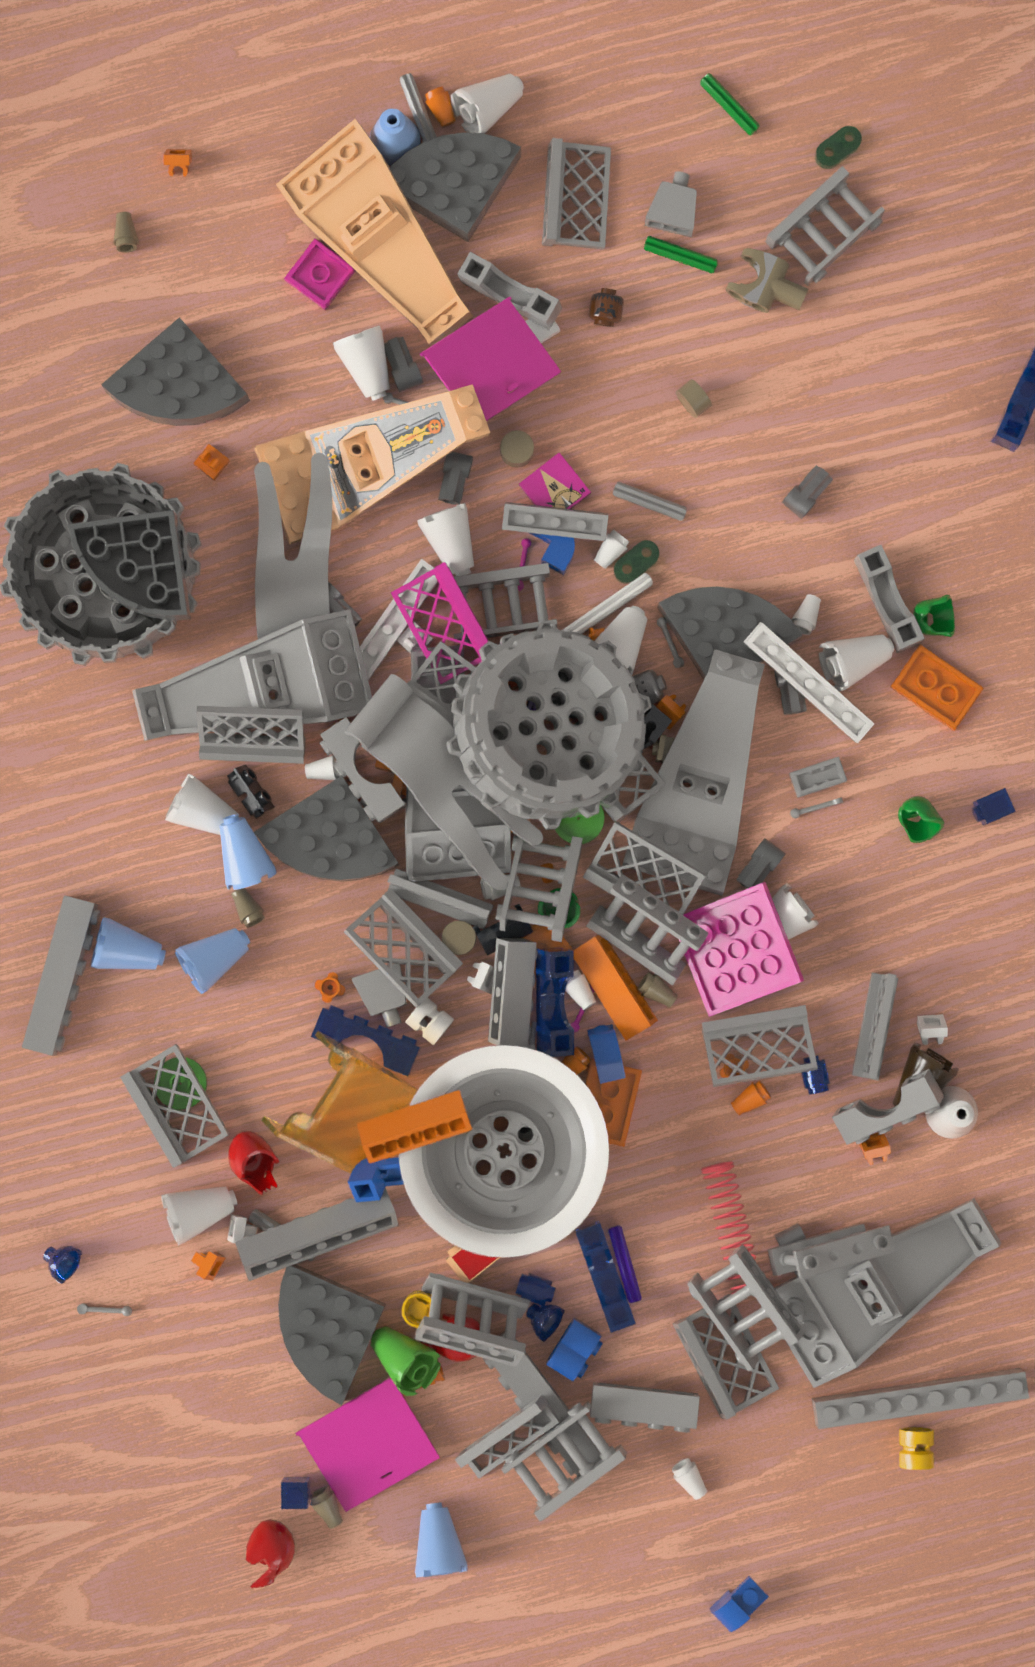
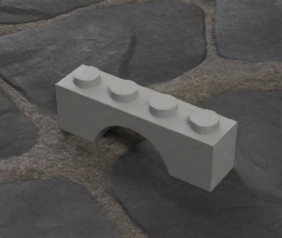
(493, 283)
(894, 614)
(380, 798)
(860, 1120)

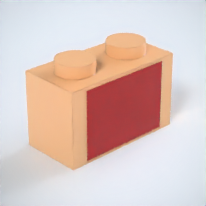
(468, 1264)

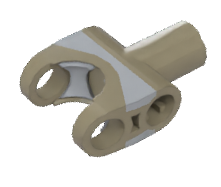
(769, 284)

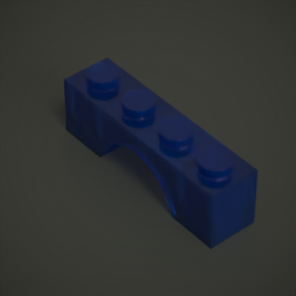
(1018, 410)
(553, 1029)
(397, 1053)
(605, 1276)

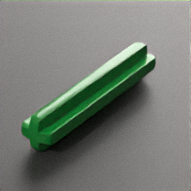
(729, 104)
(680, 254)

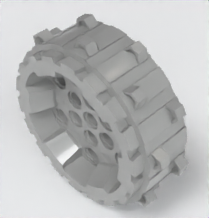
(46, 592)
(594, 684)

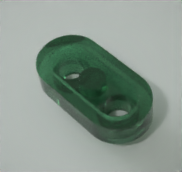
(839, 146)
(637, 562)

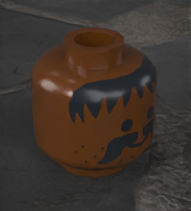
(606, 307)

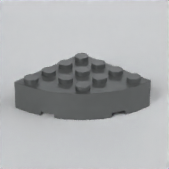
(456, 178)
(176, 381)
(136, 562)
(721, 621)
(328, 837)
(325, 1328)

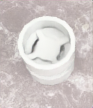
(438, 1024)

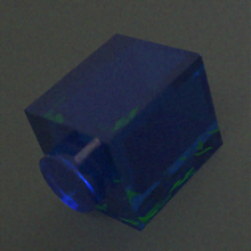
(993, 807)
(295, 1493)

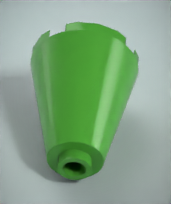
(405, 1360)

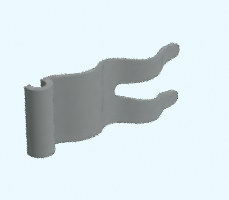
(295, 588)
(412, 743)

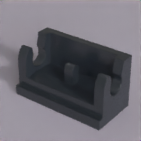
(656, 723)
(513, 929)

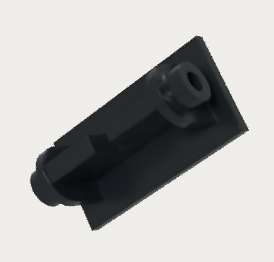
(245, 780)

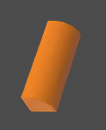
(614, 987)
(414, 1126)

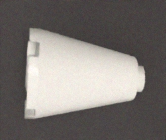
(486, 102)
(366, 361)
(450, 537)
(626, 634)
(853, 658)
(198, 807)
(793, 912)
(945, 1119)
(197, 1210)

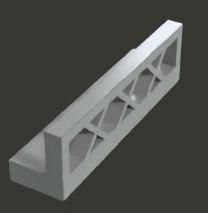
(555, 521)
(502, 1432)

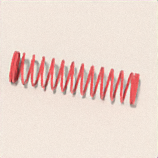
(726, 1166)

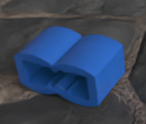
(574, 1349)

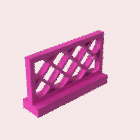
(459, 606)

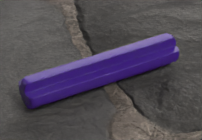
(625, 1264)

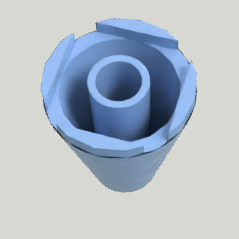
(394, 135)
(243, 854)
(124, 948)
(212, 957)
(438, 1544)

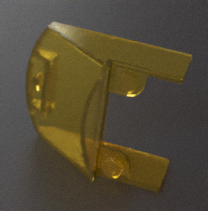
(354, 1095)

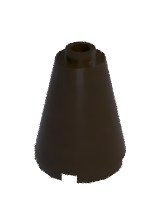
(920, 1061)

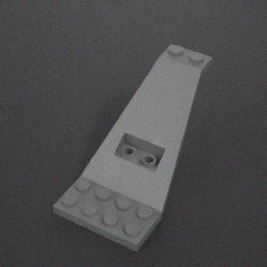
(311, 669)
(708, 755)
(428, 850)
(840, 1312)

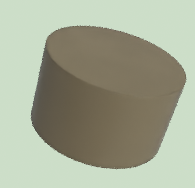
(693, 398)
(517, 448)
(459, 937)

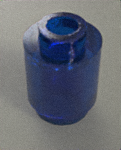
(816, 1080)
(535, 1289)

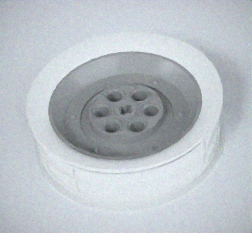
(543, 1201)

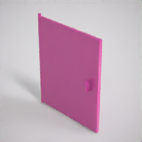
(495, 356)
(368, 1441)

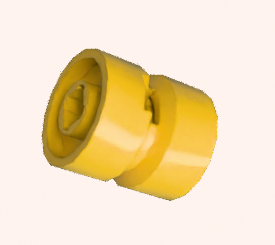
(416, 1307)
(912, 1457)

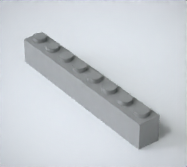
(920, 1398)

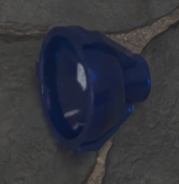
(62, 1262)
(545, 1319)

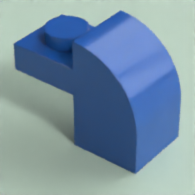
(559, 552)
(606, 1053)
(369, 1180)
(736, 1607)

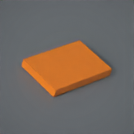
(937, 687)
(615, 1101)

